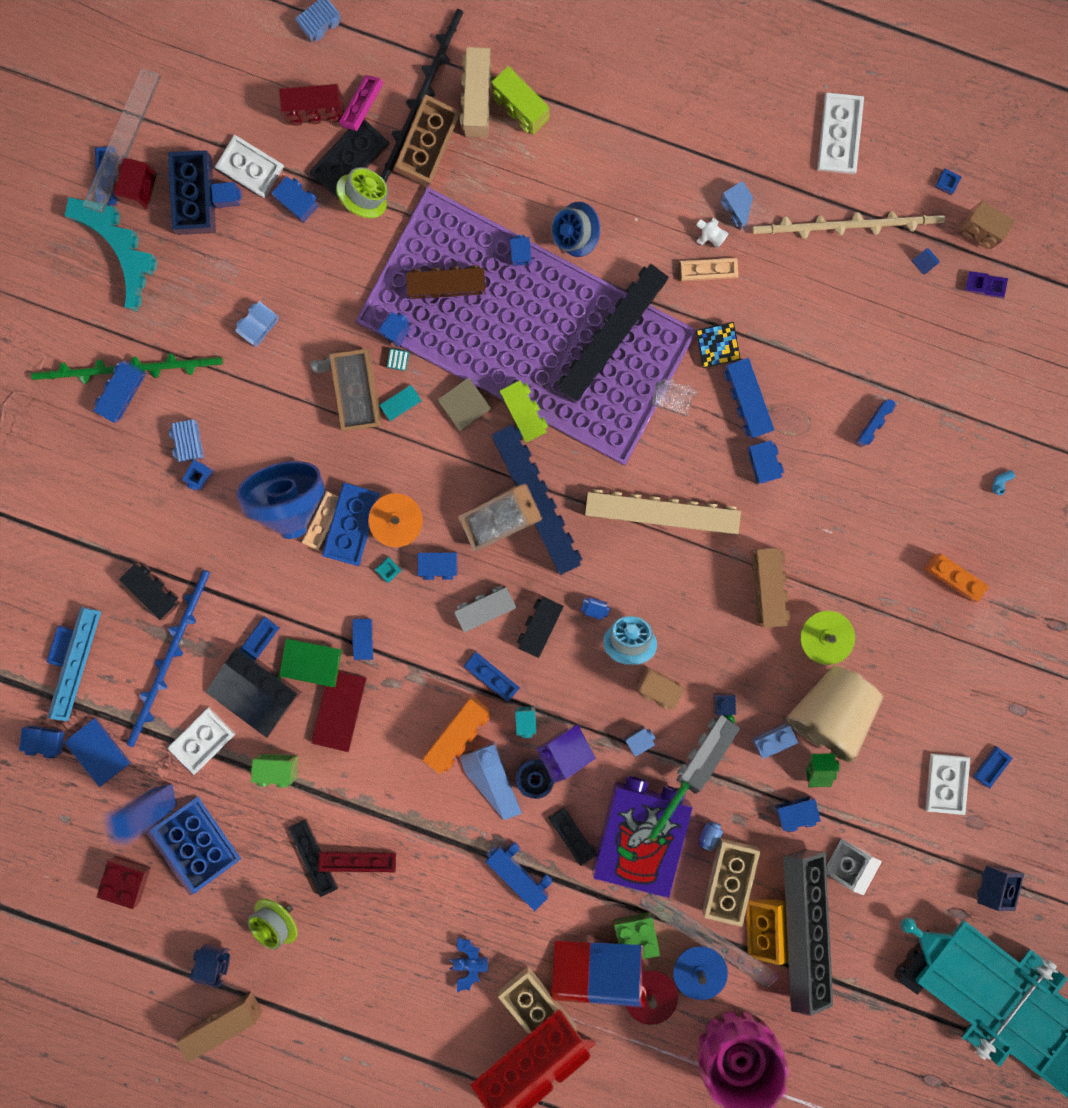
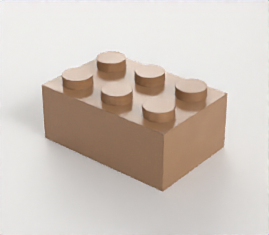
(659, 687)

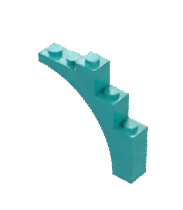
(123, 241)

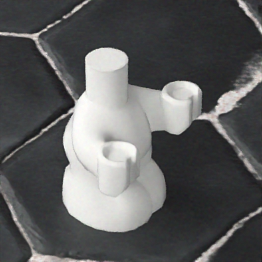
(711, 232)

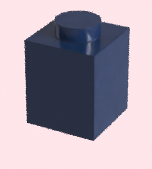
(724, 704)

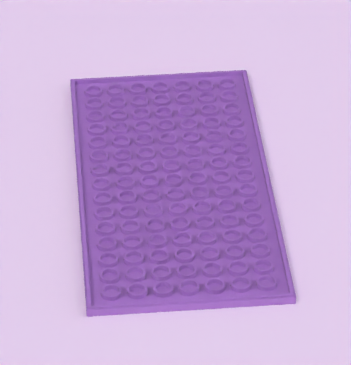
(526, 325)

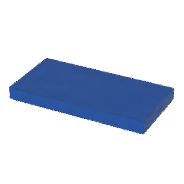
(350, 524)

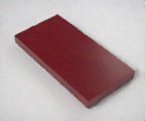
(339, 712)

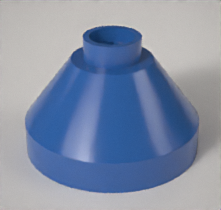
(282, 496)

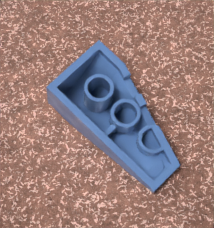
(490, 777)

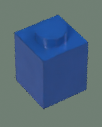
(226, 194)
(520, 250)

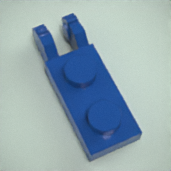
(875, 422)

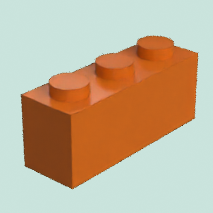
(956, 577)

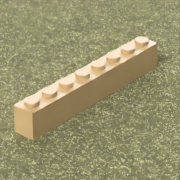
(663, 513)

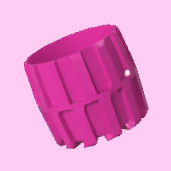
(748, 1082)

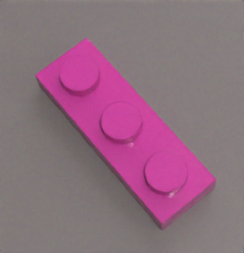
(361, 102)

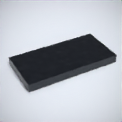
(351, 151)

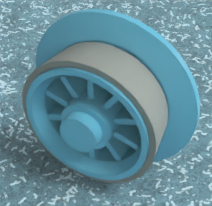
(630, 640)

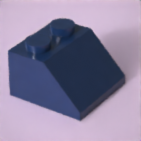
(1000, 888)

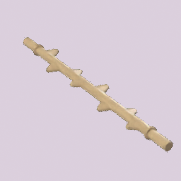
(840, 226)

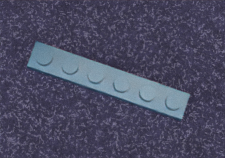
(74, 664)

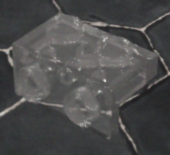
(673, 396)

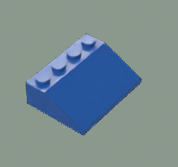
(193, 846)

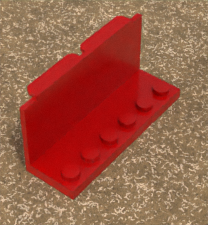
(530, 1067)

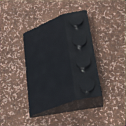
(253, 691)

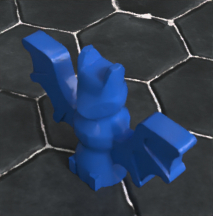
(472, 964)

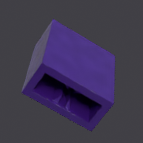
(566, 753)

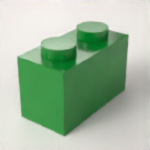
(822, 770)

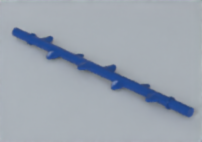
(163, 665)

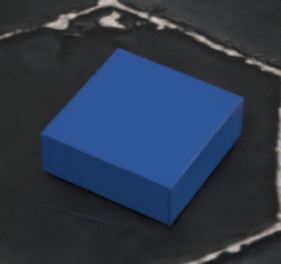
(947, 181)

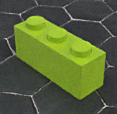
(524, 410)

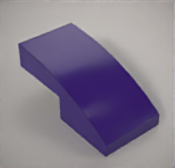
(986, 285)

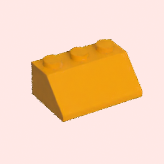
(767, 930)

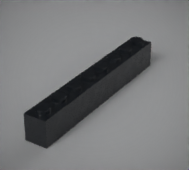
(613, 332)

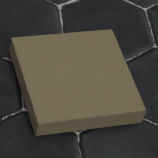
(464, 404)

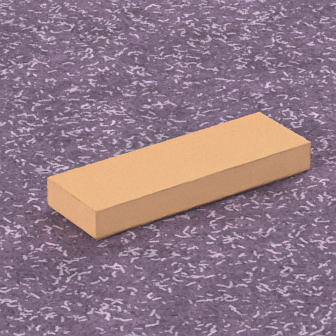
(708, 269)
(321, 522)

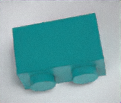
(525, 721)

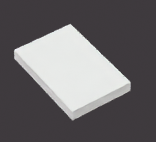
(249, 166)
(201, 741)
(947, 784)

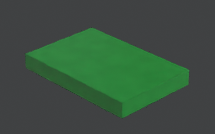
(310, 662)

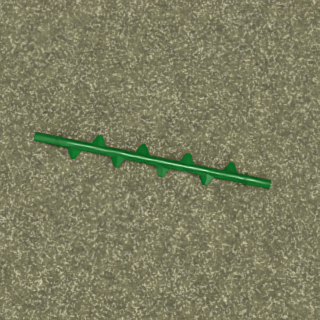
(101, 369)

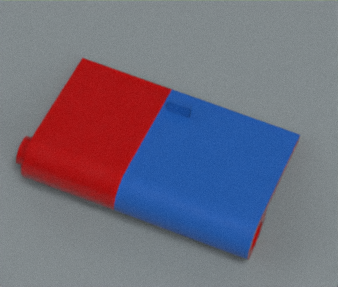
(598, 973)

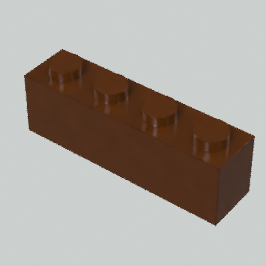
(446, 283)

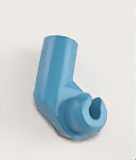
(999, 482)

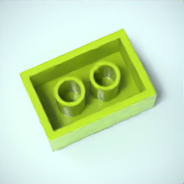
(520, 101)

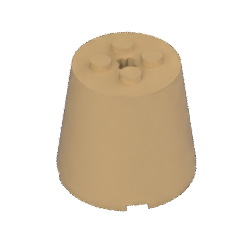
(837, 712)

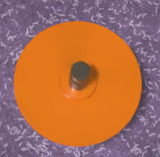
(395, 520)

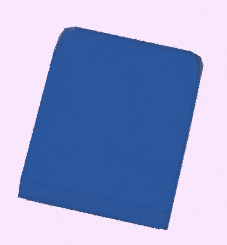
(925, 261)

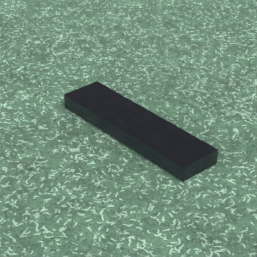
(309, 851)

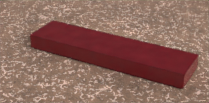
(357, 861)

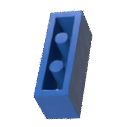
(119, 391)

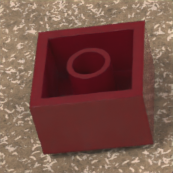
(135, 183)
(123, 882)

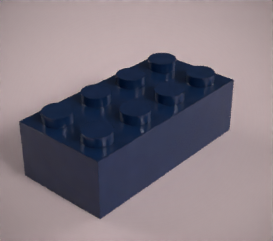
(191, 192)

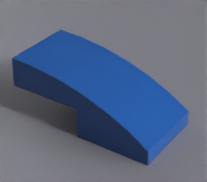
(363, 639)

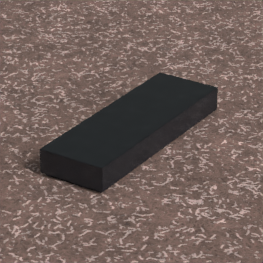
(572, 836)

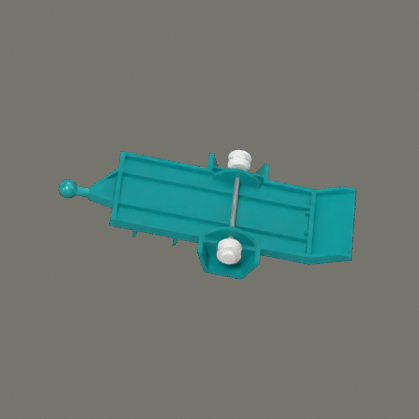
(1001, 996)

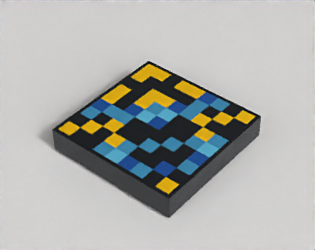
(718, 344)

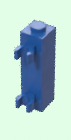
(517, 877)

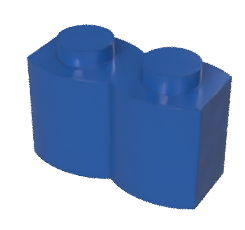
(41, 741)

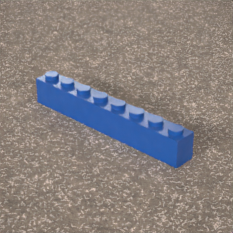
(141, 813)

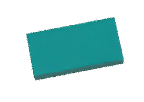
(400, 403)

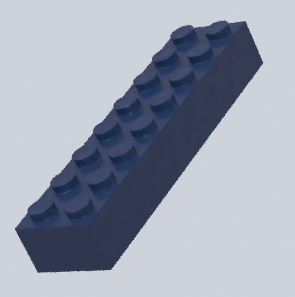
(524, 472)

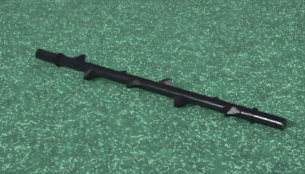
(430, 72)

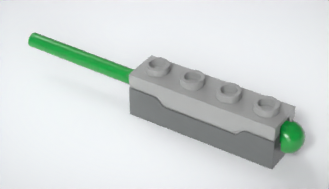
(700, 764)

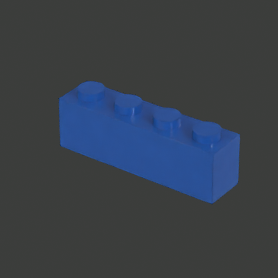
(749, 398)

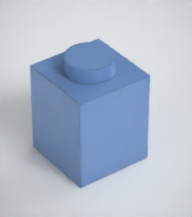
(640, 740)

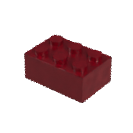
(312, 104)

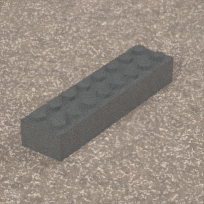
(808, 932)

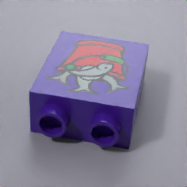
(624, 850)

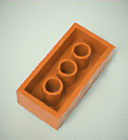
(453, 739)

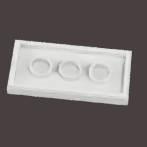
(840, 133)

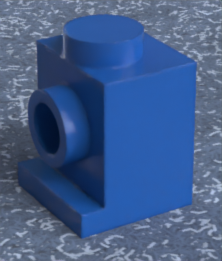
(195, 468)

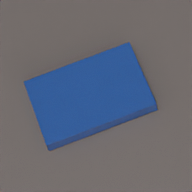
(97, 752)

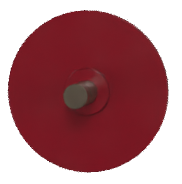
(660, 999)

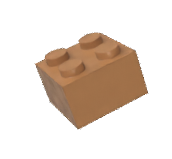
(986, 225)

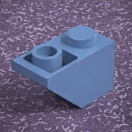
(738, 203)

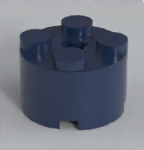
(533, 788)
(210, 965)

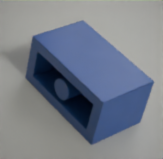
(295, 199)
(395, 328)
(765, 462)
(437, 565)
(797, 814)

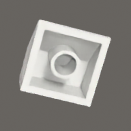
(852, 867)

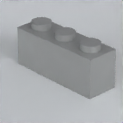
(484, 608)

